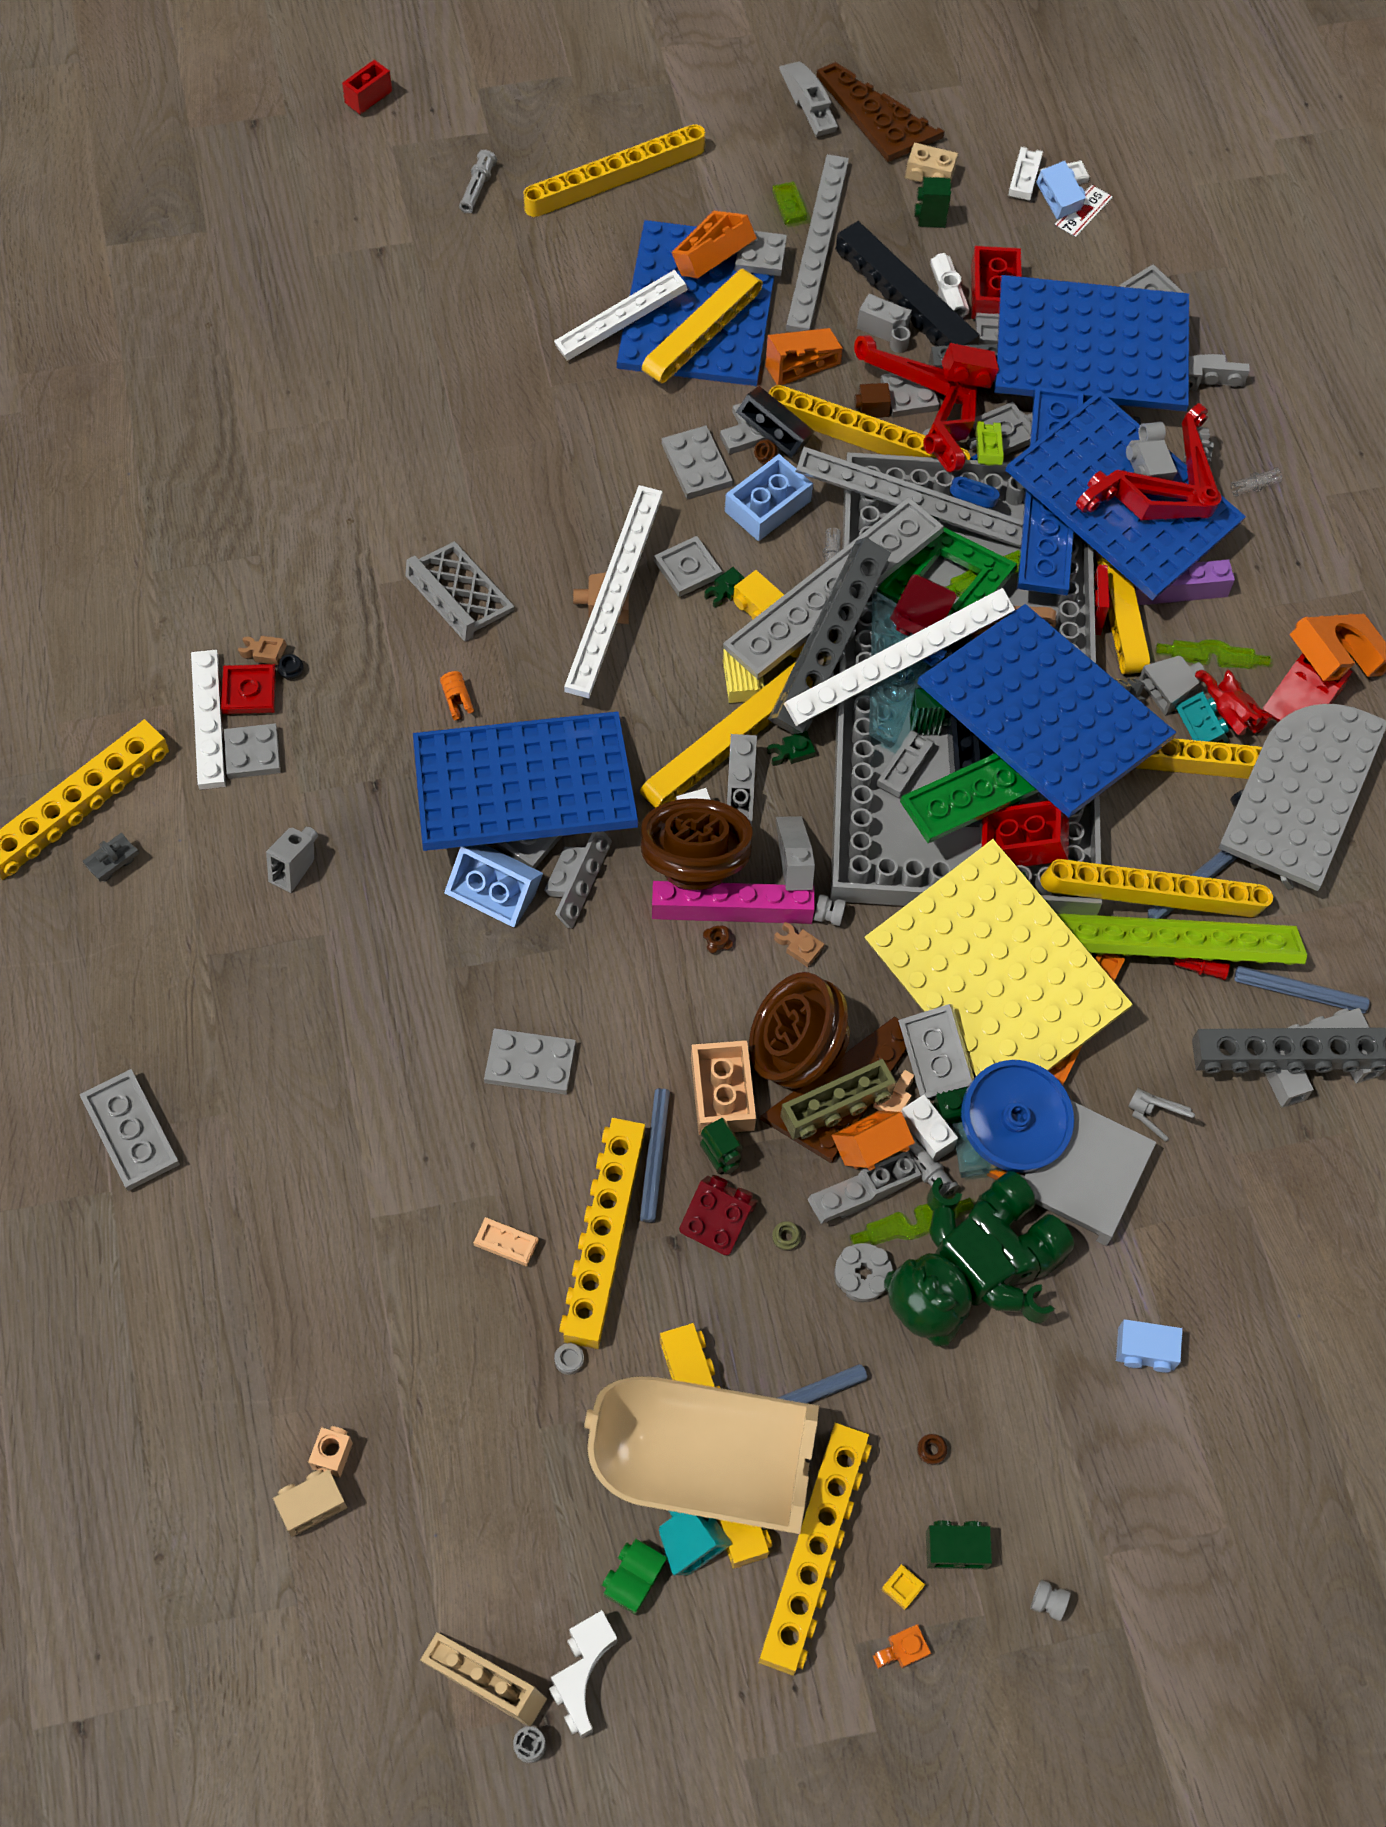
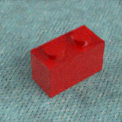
(367, 86)
(970, 365)

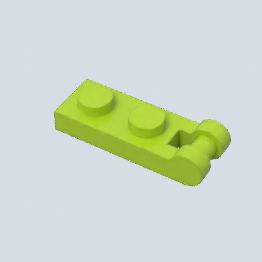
(989, 443)

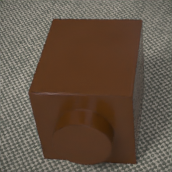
(873, 400)

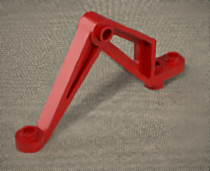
(942, 434)
(1129, 487)

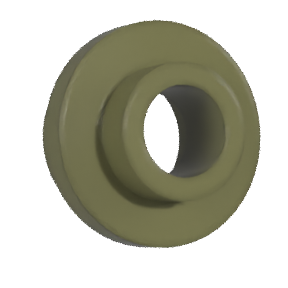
(786, 1227)

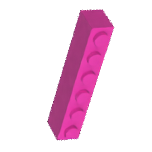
(733, 903)

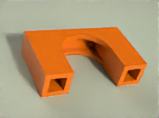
(1327, 637)

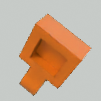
(905, 1647)

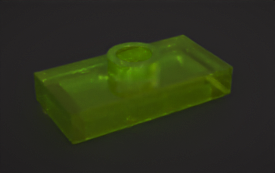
(789, 203)

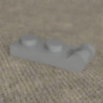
(905, 764)

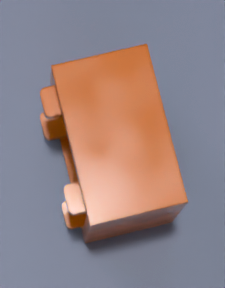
(873, 1139)

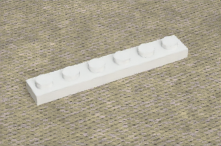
(620, 315)
(208, 719)

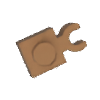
(267, 650)
(800, 946)

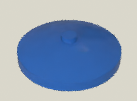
(1017, 1116)

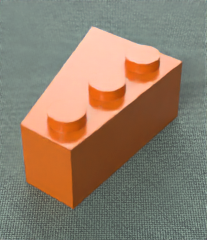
(713, 242)
(801, 354)

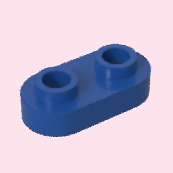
(974, 492)

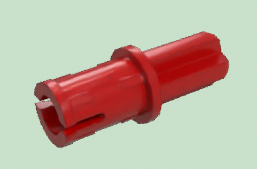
(1211, 968)

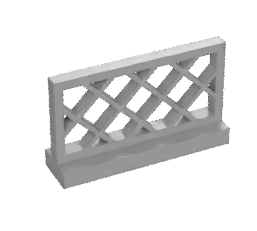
(441, 598)

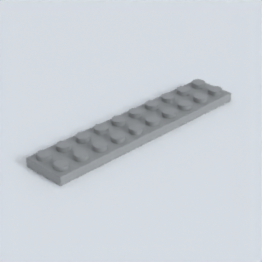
(792, 617)

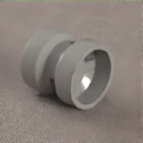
(823, 910)
(1053, 1601)
(531, 1749)

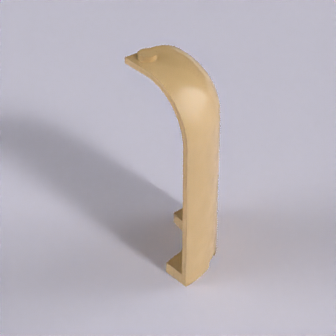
(703, 1450)

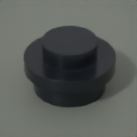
(290, 666)

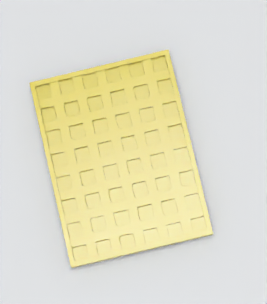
(1002, 962)

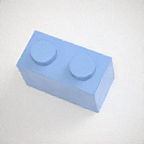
(1061, 190)
(1149, 1345)

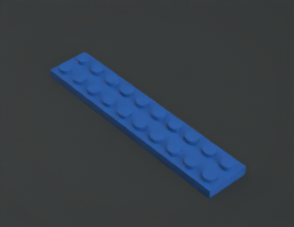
(1045, 537)

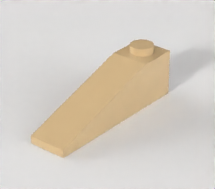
(484, 1679)

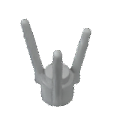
(1145, 1102)

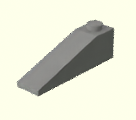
(795, 853)

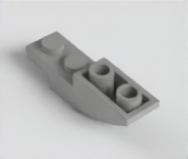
(811, 95)
(1215, 370)
(742, 773)
(864, 1188)

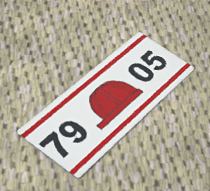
(1094, 202)

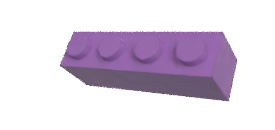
(1200, 582)

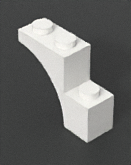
(569, 1686)

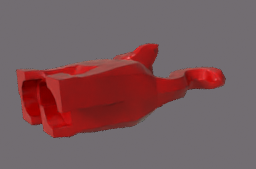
(1234, 704)

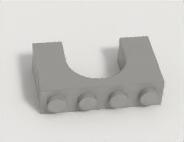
(1296, 1087)

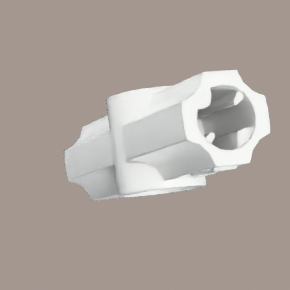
(949, 284)

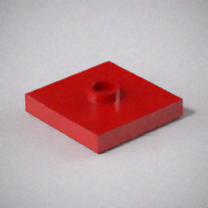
(1101, 597)
(248, 689)

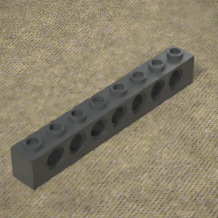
(863, 553)
(1291, 1041)

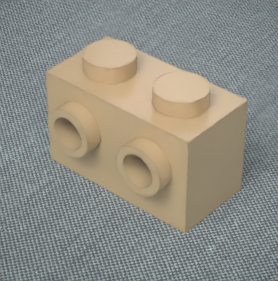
(930, 162)
(309, 1502)

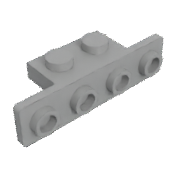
(575, 876)

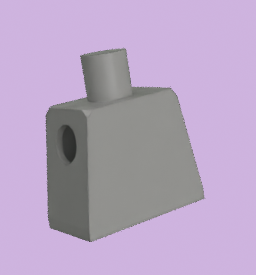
(1170, 682)
(291, 857)

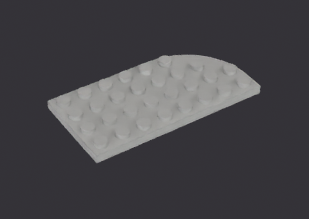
(1304, 791)

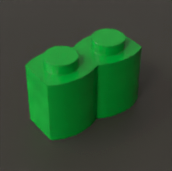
(634, 1576)

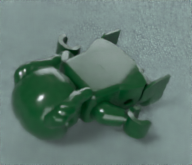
(978, 1261)

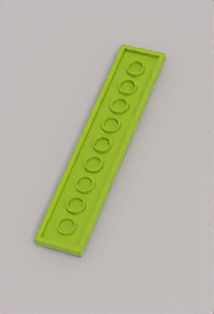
(1187, 938)

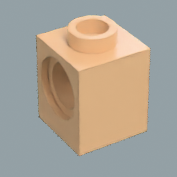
(334, 1463)

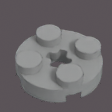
(850, 1282)

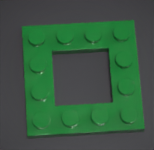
(991, 568)

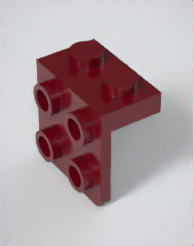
(921, 605)
(717, 1214)

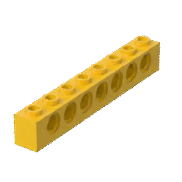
(79, 786)
(589, 1331)
(775, 1652)

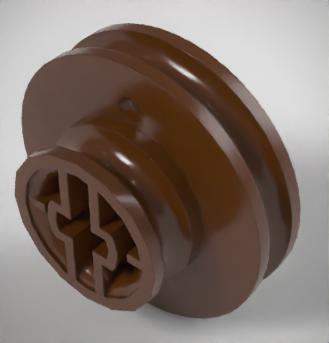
(696, 842)
(799, 1031)

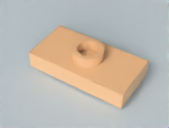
(506, 1241)

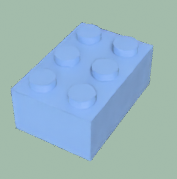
(768, 497)

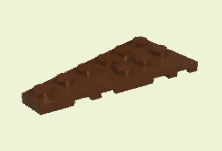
(877, 115)
(884, 1044)

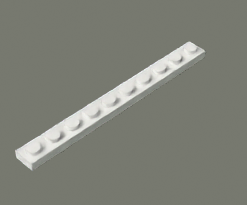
(613, 592)
(898, 657)

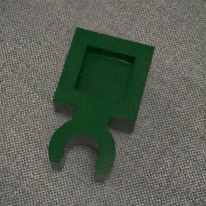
(724, 586)
(794, 747)

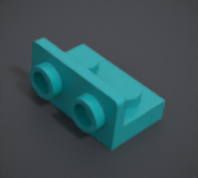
(1200, 719)

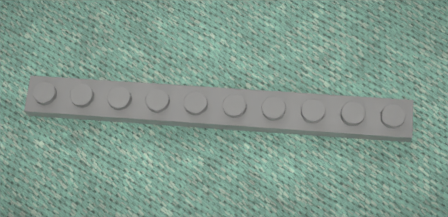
(817, 244)
(895, 491)

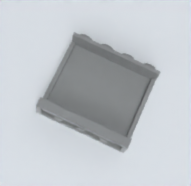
(1093, 1173)

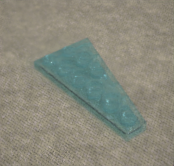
(893, 696)

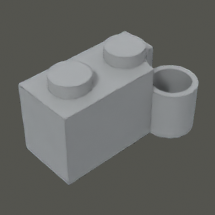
(885, 321)
(1150, 453)

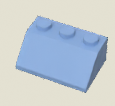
(493, 883)

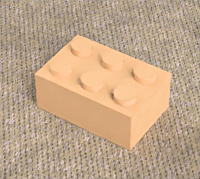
(723, 1085)

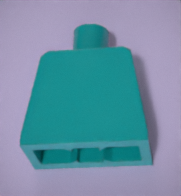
(691, 1541)

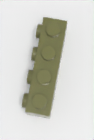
(838, 1099)

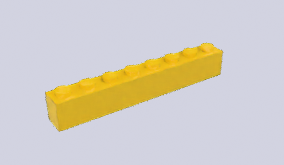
(688, 1364)

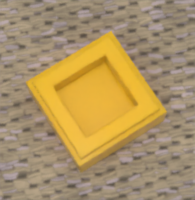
(903, 1587)

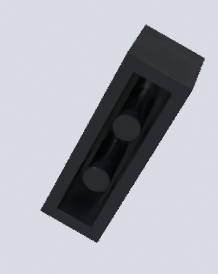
(775, 421)

